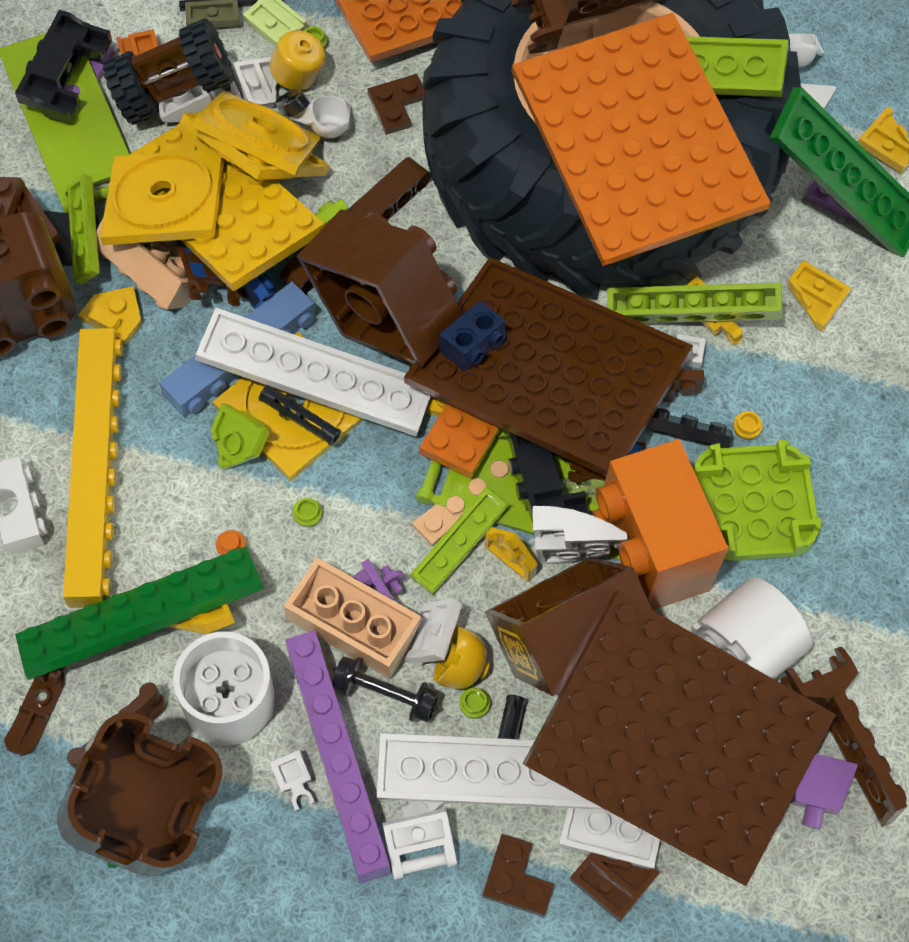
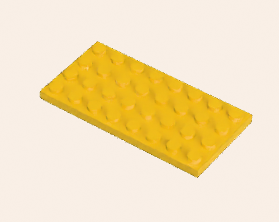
(255, 218)

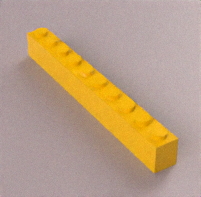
(92, 468)

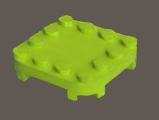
(760, 499)

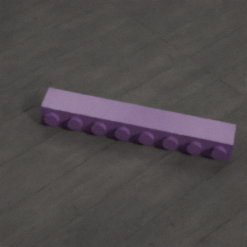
(338, 758)

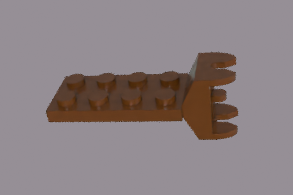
(555, 14)
(850, 735)

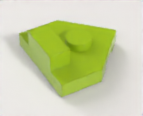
(237, 436)

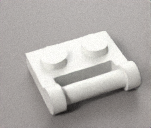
(434, 632)
(416, 834)

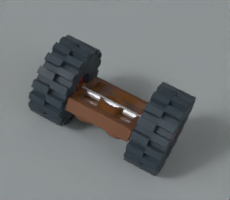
(168, 70)

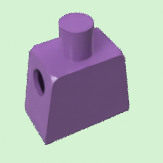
(823, 788)

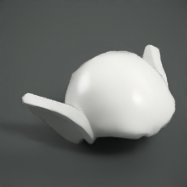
(806, 47)
(326, 116)

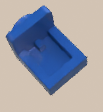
(260, 290)

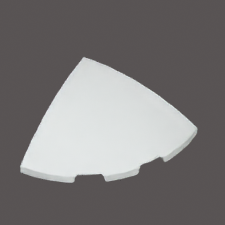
(191, 101)
(567, 533)

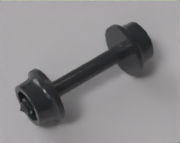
(348, 675)

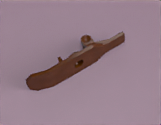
(35, 714)

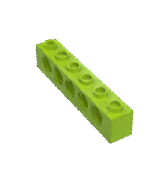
(698, 302)

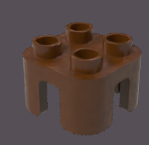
(32, 284)
(138, 796)

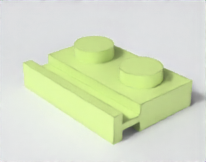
(273, 19)

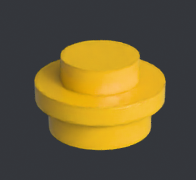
(747, 425)

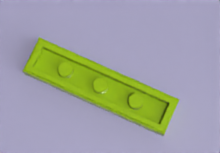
(83, 229)
(459, 540)

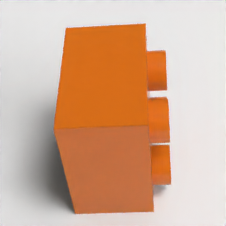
(667, 523)

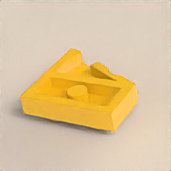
(887, 141)
(817, 293)

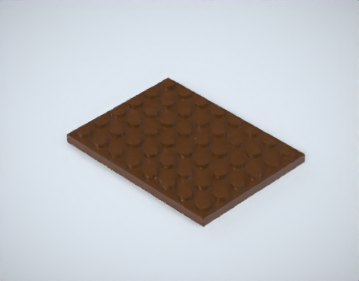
(564, 373)
(679, 738)

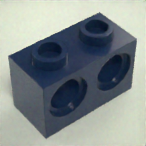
(472, 336)

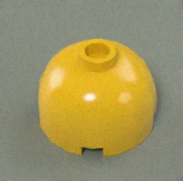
(463, 662)

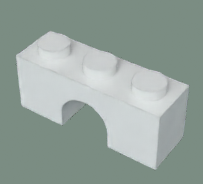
(22, 527)

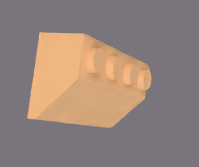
(154, 268)
(352, 617)

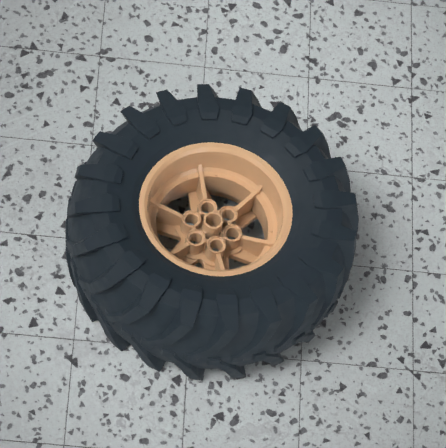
(500, 173)

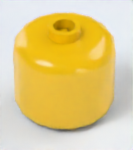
(297, 60)

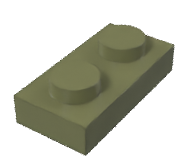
(218, 12)

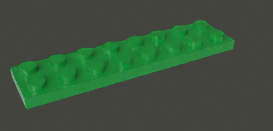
(844, 169)
(137, 612)

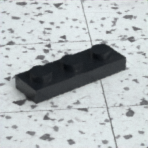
(690, 427)

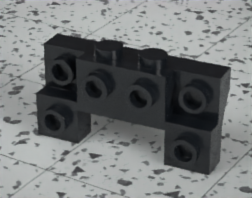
(55, 62)
(539, 478)

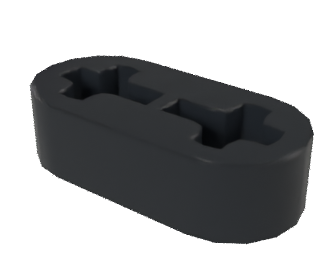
(292, 103)

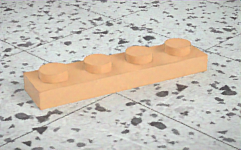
(439, 519)

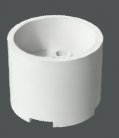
(757, 627)
(221, 664)

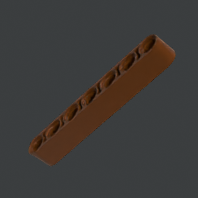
(383, 198)

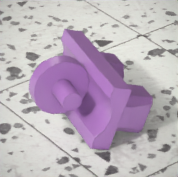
(372, 579)

